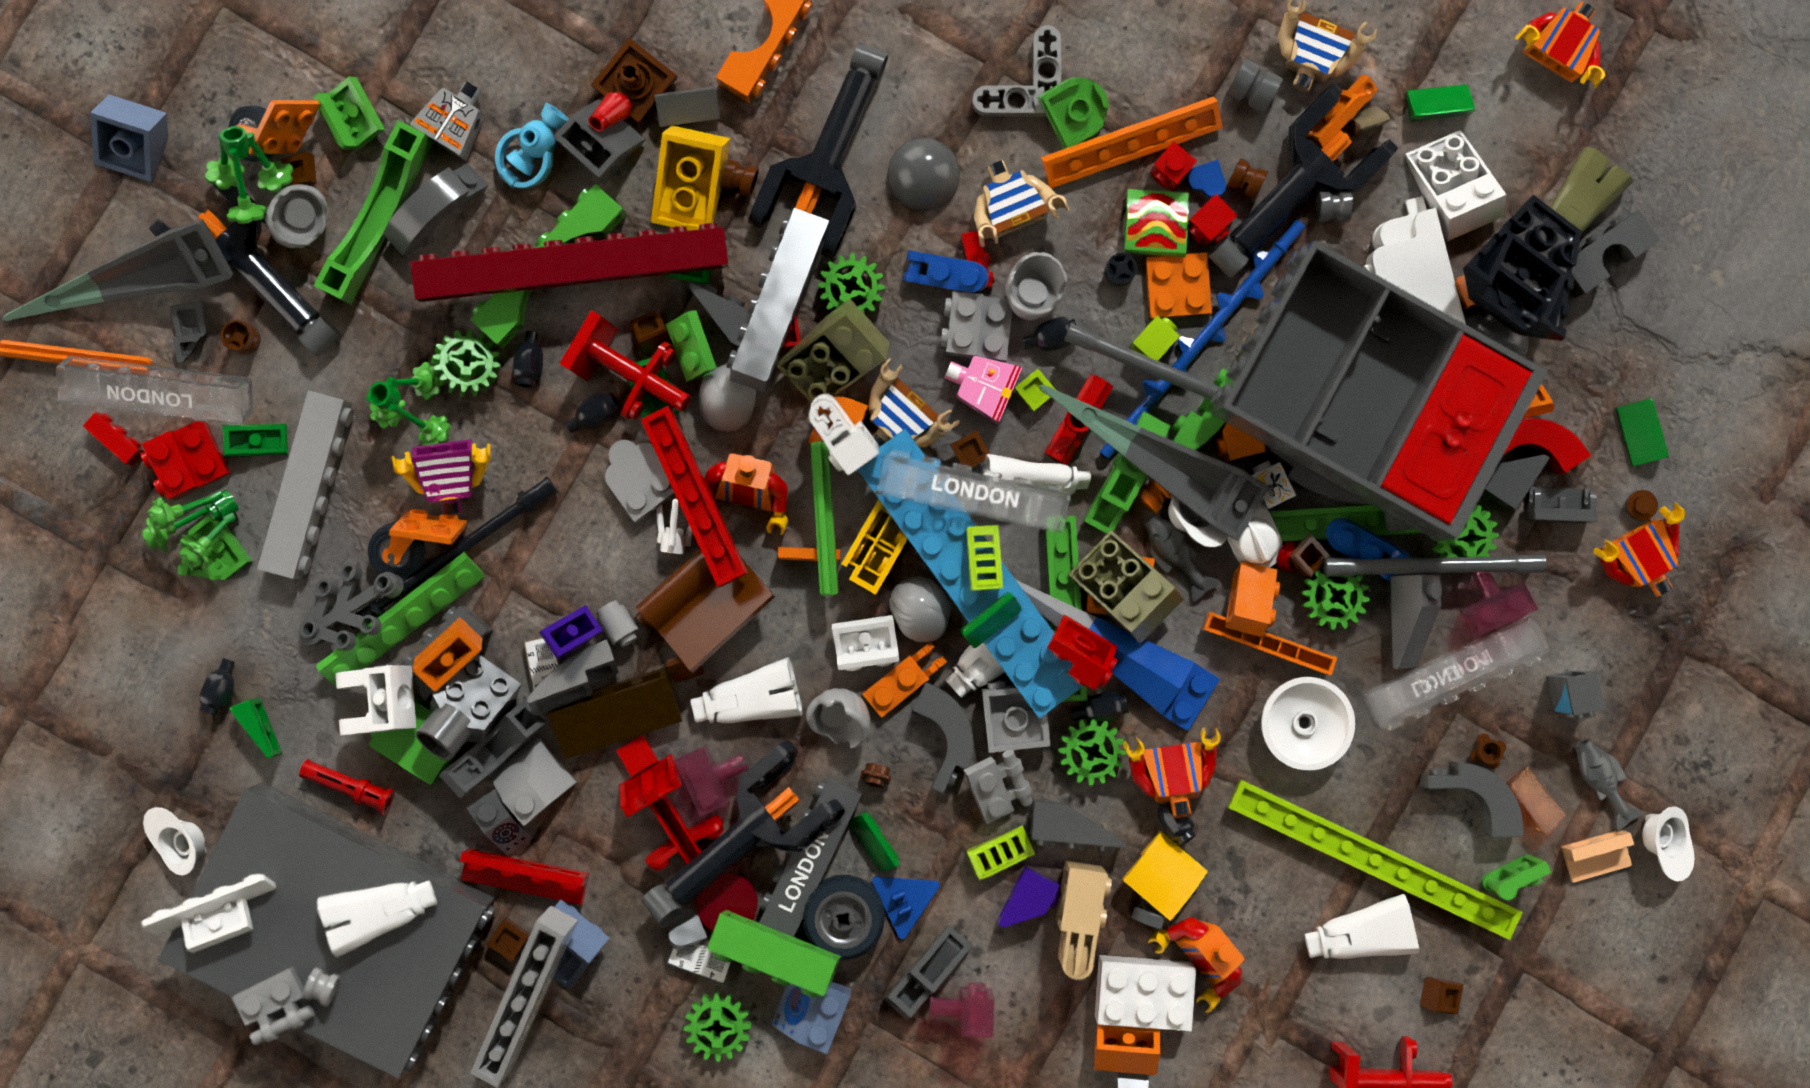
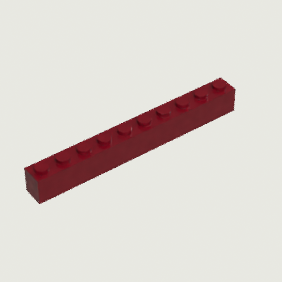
(569, 264)

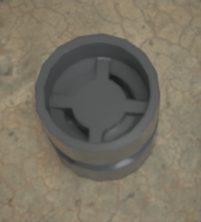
(1254, 86)

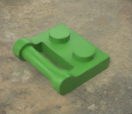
(1514, 875)

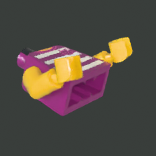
(444, 471)

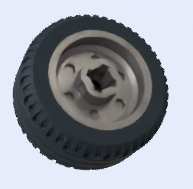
(835, 897)

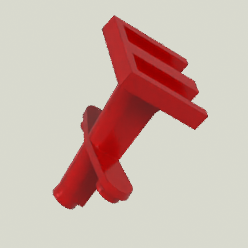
(591, 348)
(651, 789)
(1351, 1076)

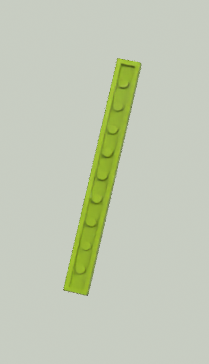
(1374, 859)

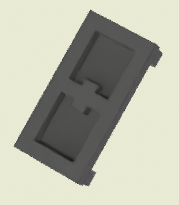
(1561, 505)

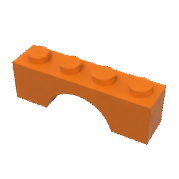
(745, 71)

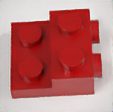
(184, 460)
(1087, 651)

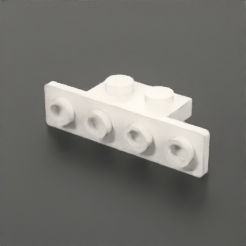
(213, 916)

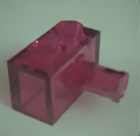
(1496, 606)
(707, 778)
(972, 1008)

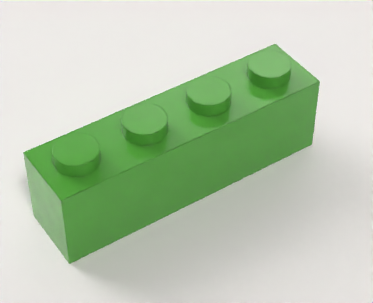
(773, 953)

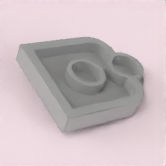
(637, 478)

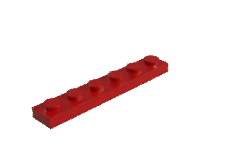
(694, 496)

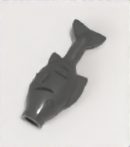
(1172, 549)
(1602, 774)

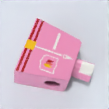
(984, 385)

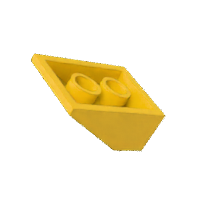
(688, 177)

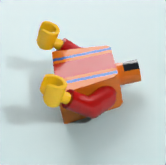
(1566, 43)
(750, 484)
(1645, 552)
(1174, 771)
(1209, 952)

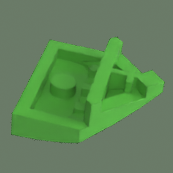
(225, 553)

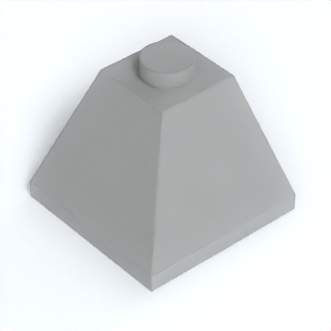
(531, 781)

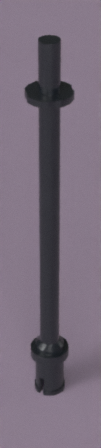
(525, 502)

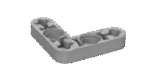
(1032, 106)

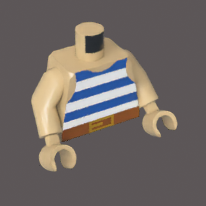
(1317, 47)
(1013, 203)
(898, 408)

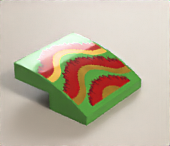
(1156, 223)

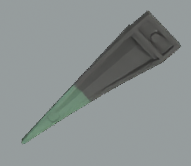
(168, 263)
(1203, 484)

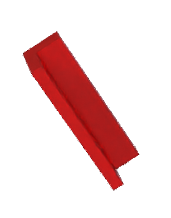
(524, 876)

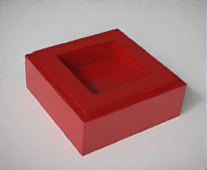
(637, 755)

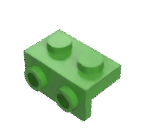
(349, 114)
(691, 346)

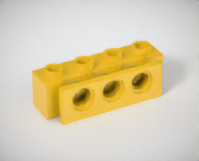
(881, 553)

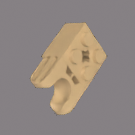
(1080, 916)

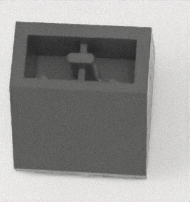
(598, 152)

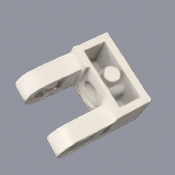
(848, 443)
(389, 699)

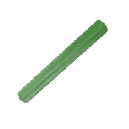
(824, 519)

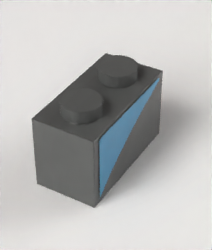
(1576, 694)

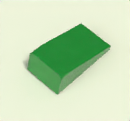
(254, 440)
(256, 723)

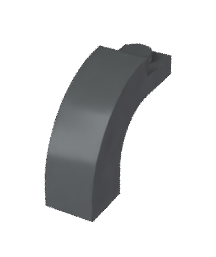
(430, 204)
(949, 715)
(494, 750)
(1499, 805)

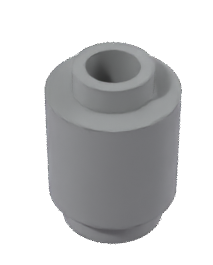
(617, 624)

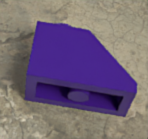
(571, 632)
(1029, 898)

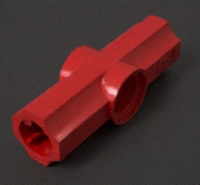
(1069, 437)

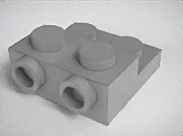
(977, 326)
(1011, 720)

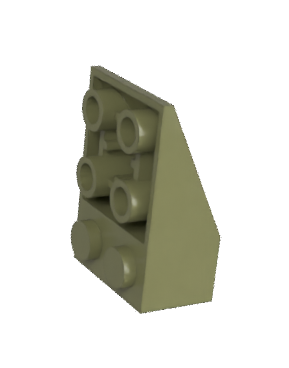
(835, 353)
(1126, 586)

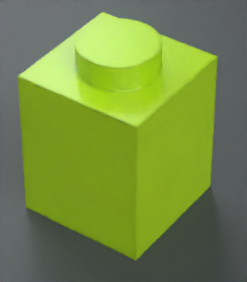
(1156, 338)

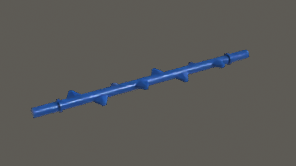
(1214, 330)

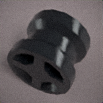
(1124, 265)

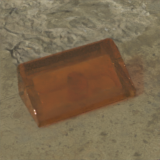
(1535, 801)

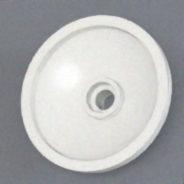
(1329, 725)

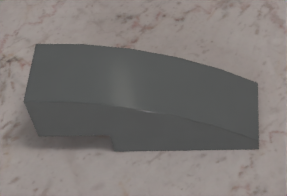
(573, 678)
(927, 972)

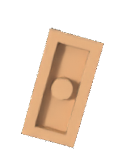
(1598, 855)

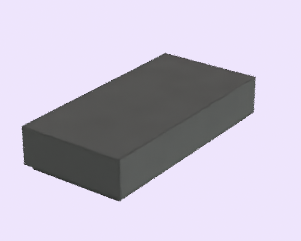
(687, 106)

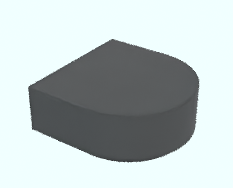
(1148, 917)

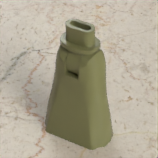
(1589, 188)

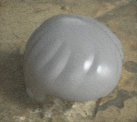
(296, 216)
(1035, 285)
(724, 403)
(920, 609)
(839, 716)

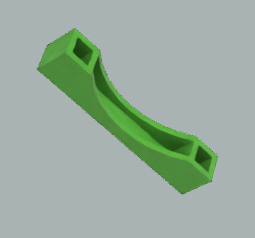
(397, 171)
(593, 217)

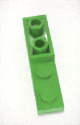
(1197, 429)
(1121, 483)

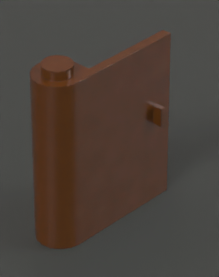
(697, 613)

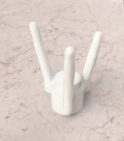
(672, 538)

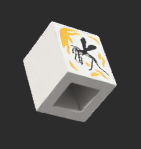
(1278, 483)

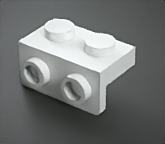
(865, 643)

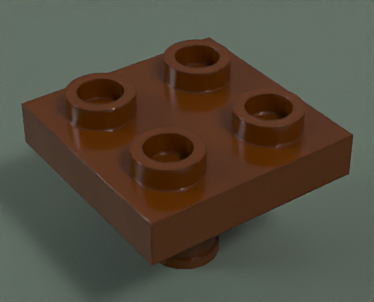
(637, 76)

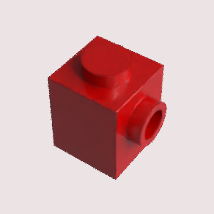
(1172, 166)
(1211, 221)

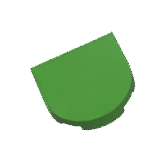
(1075, 109)

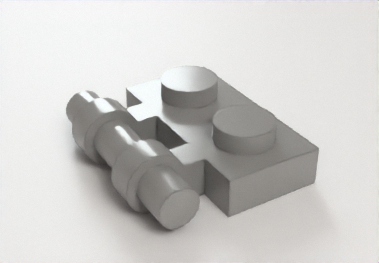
(989, 789)
(268, 996)

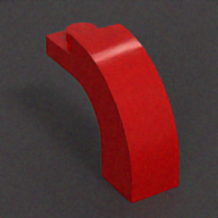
(1551, 439)

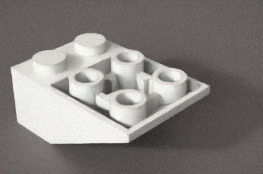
(1456, 184)

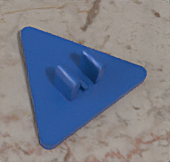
(904, 900)

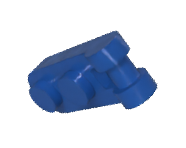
(946, 272)
(1360, 542)

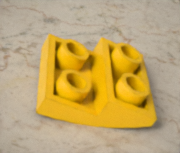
(1165, 875)

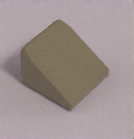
(1369, 120)

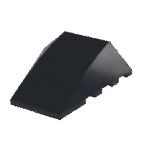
(1527, 271)

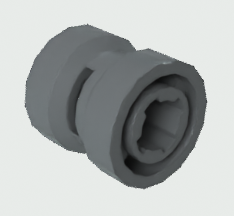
(1333, 206)

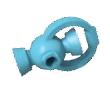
(535, 142)

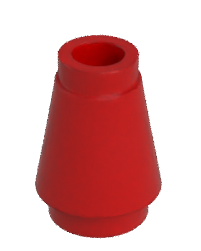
(611, 110)

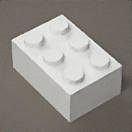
(1145, 993)

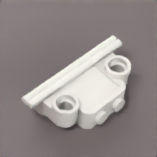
(1415, 258)

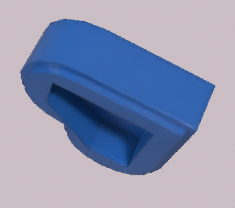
(1207, 179)

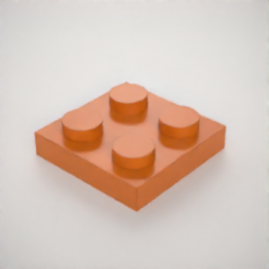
(1178, 286)

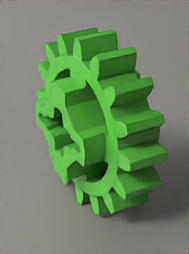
(837, 280)
(452, 361)
(1471, 545)
(1324, 604)
(1097, 737)
(705, 1026)

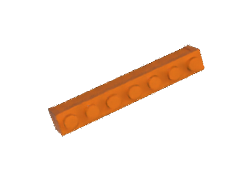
(1272, 645)

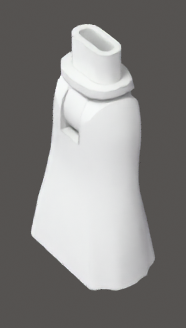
(1040, 473)
(974, 670)
(761, 694)
(371, 912)
(1372, 931)

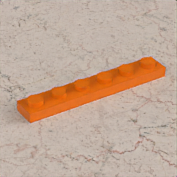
(1132, 142)

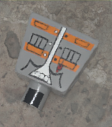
(452, 120)

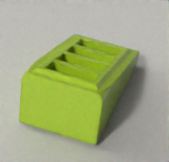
(997, 582)
(994, 868)

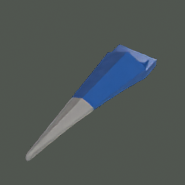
(1160, 677)

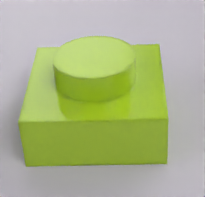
(1031, 392)

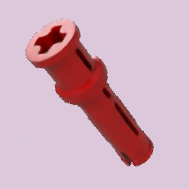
(361, 793)

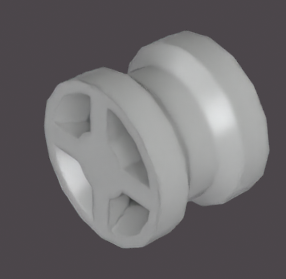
(321, 986)

